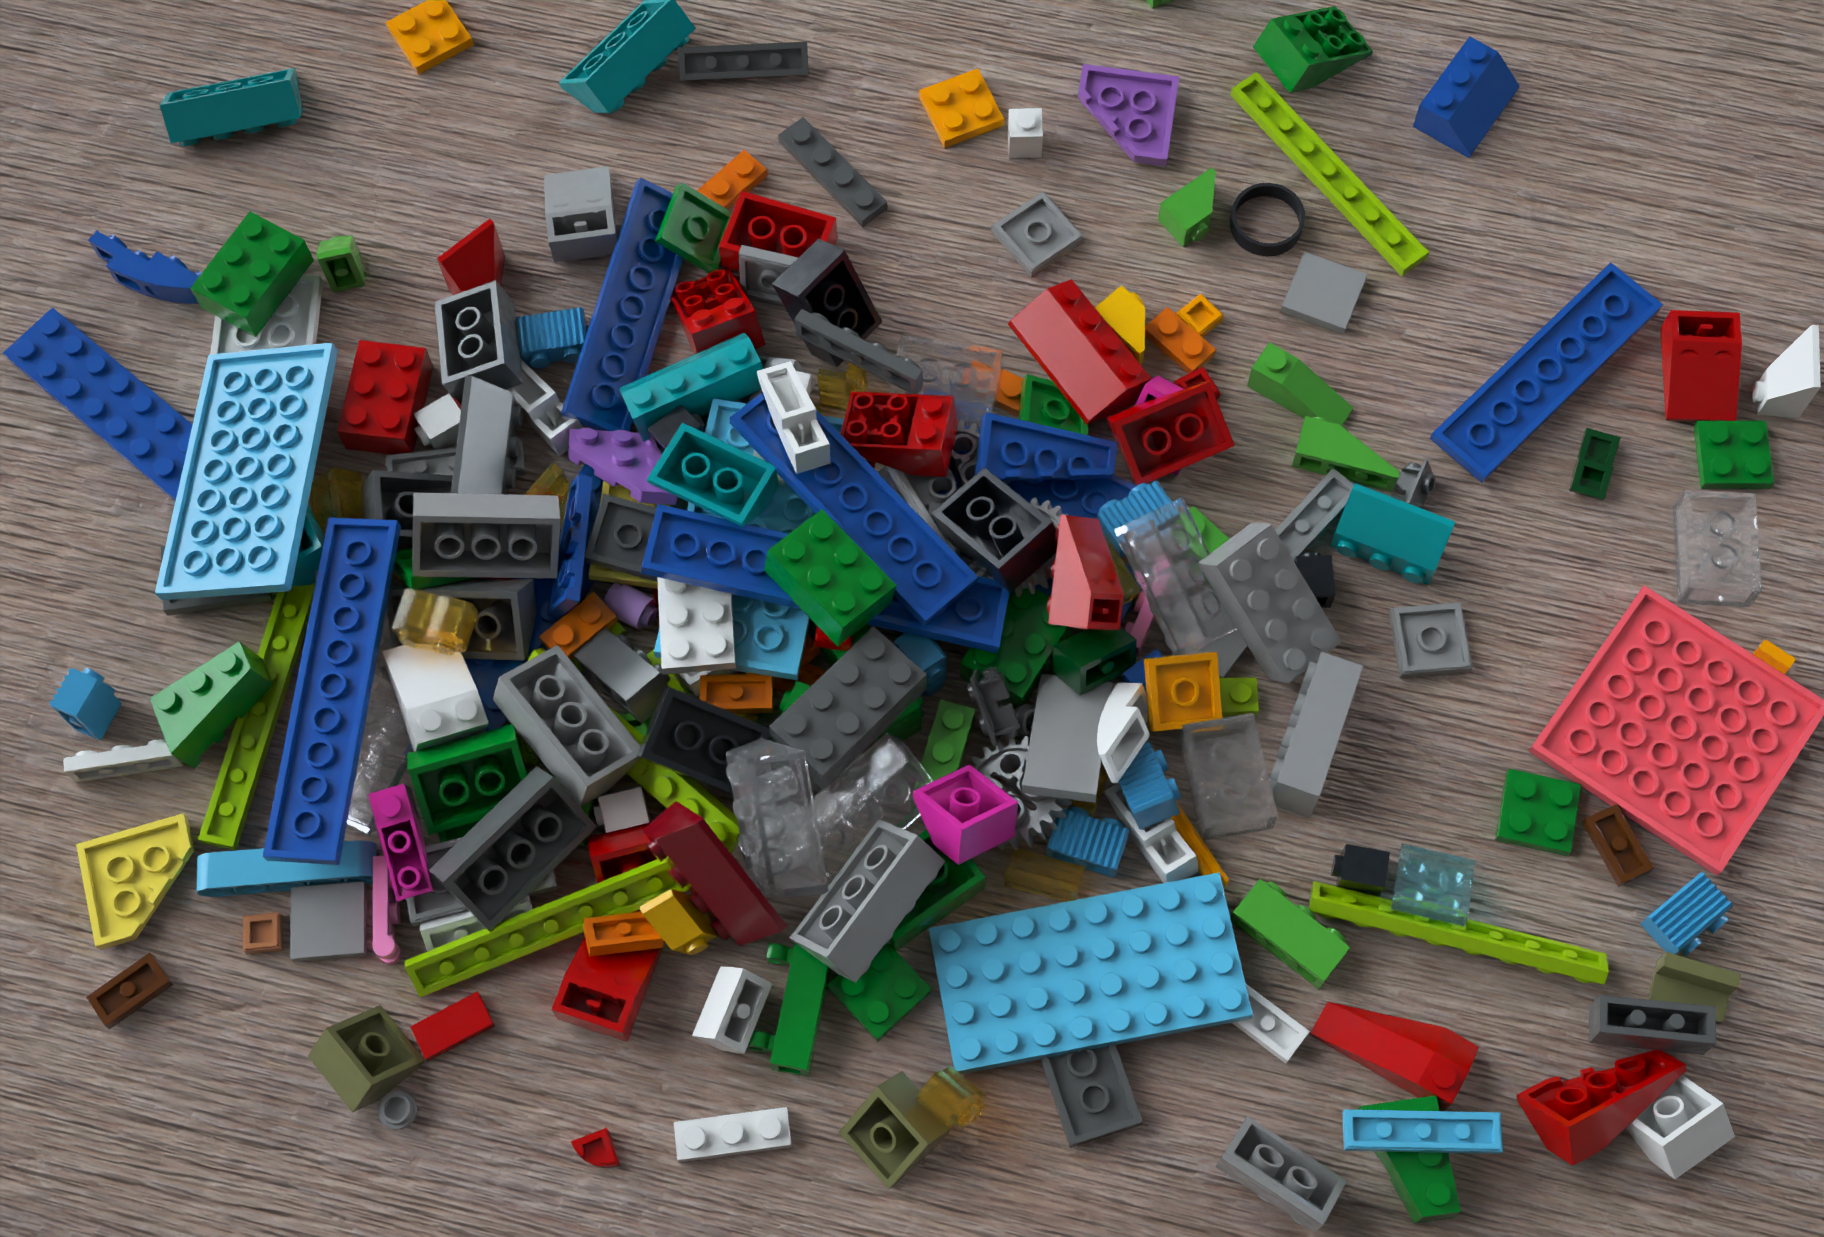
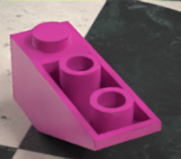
(402, 841)

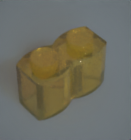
(434, 621)
(952, 1098)

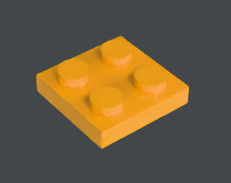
(429, 34)
(961, 108)
(1182, 690)

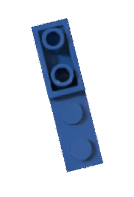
(154, 277)

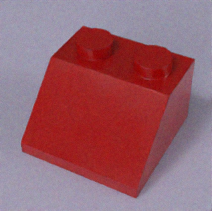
(619, 852)

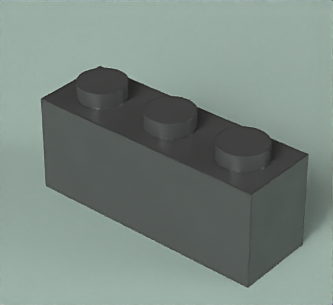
(623, 673)
(1652, 1024)

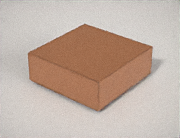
(262, 933)

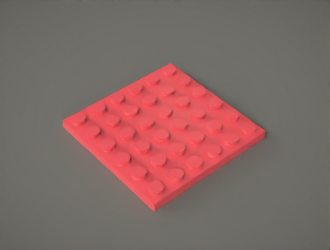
(1680, 729)

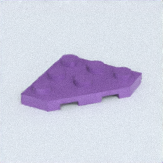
(1132, 108)
(619, 460)

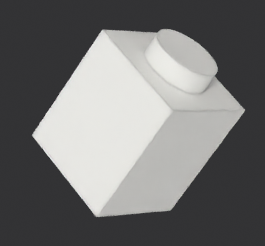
(1025, 133)
(438, 423)
(622, 808)

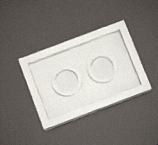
(695, 628)

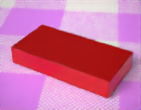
(452, 1026)

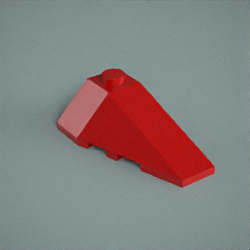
(1403, 1051)
(1591, 1110)

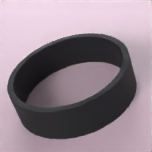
(1271, 190)

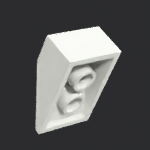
(434, 695)

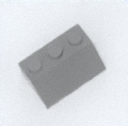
(1281, 1174)

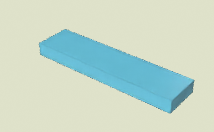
(1422, 1131)

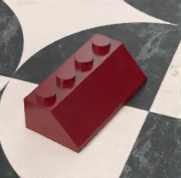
(712, 876)

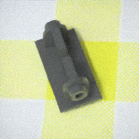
(1415, 483)
(987, 692)

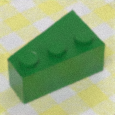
(208, 700)
(1420, 1178)

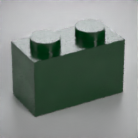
(1093, 658)

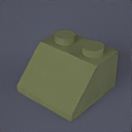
(365, 1057)
(893, 1130)

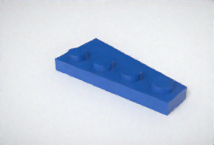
(1034, 451)
(575, 528)

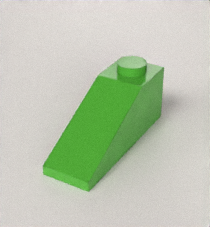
(1296, 386)
(1330, 446)

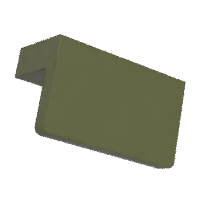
(1693, 982)

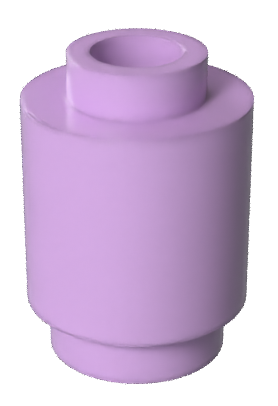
(631, 605)

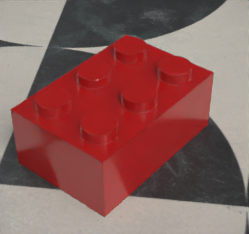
(773, 227)
(383, 395)

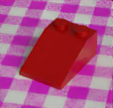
(1170, 432)

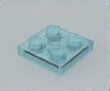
(1433, 884)

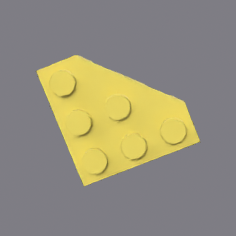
(130, 875)

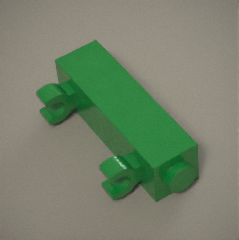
(800, 1011)

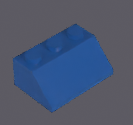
(1467, 98)

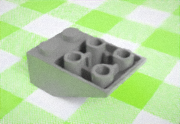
(580, 214)

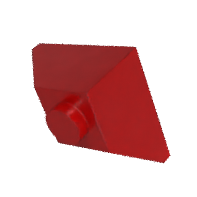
(474, 260)

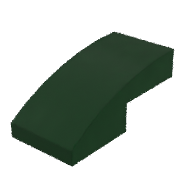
(1594, 464)

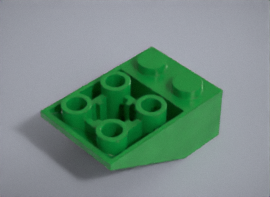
(1310, 47)

